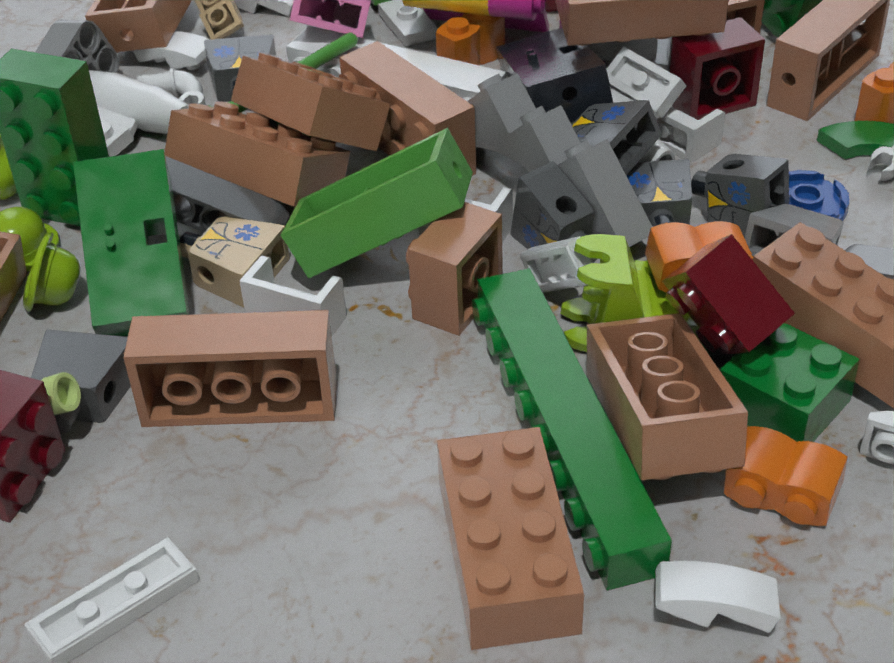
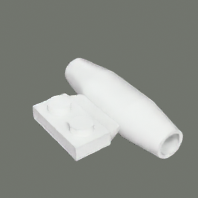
(638, 79)
(130, 105)

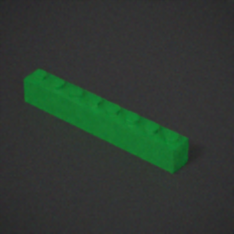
(587, 461)

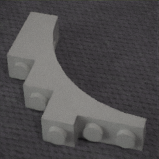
(530, 136)

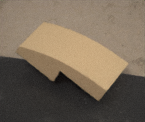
(219, 17)

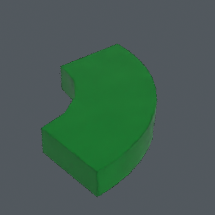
(856, 137)

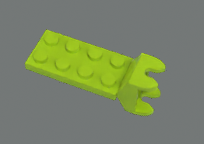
(614, 288)

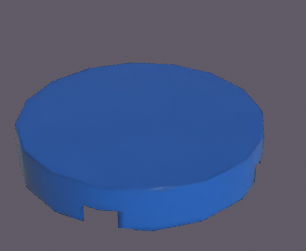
(815, 194)

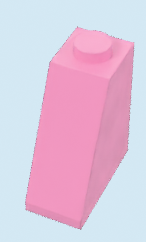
(332, 15)

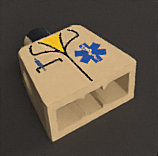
(229, 250)

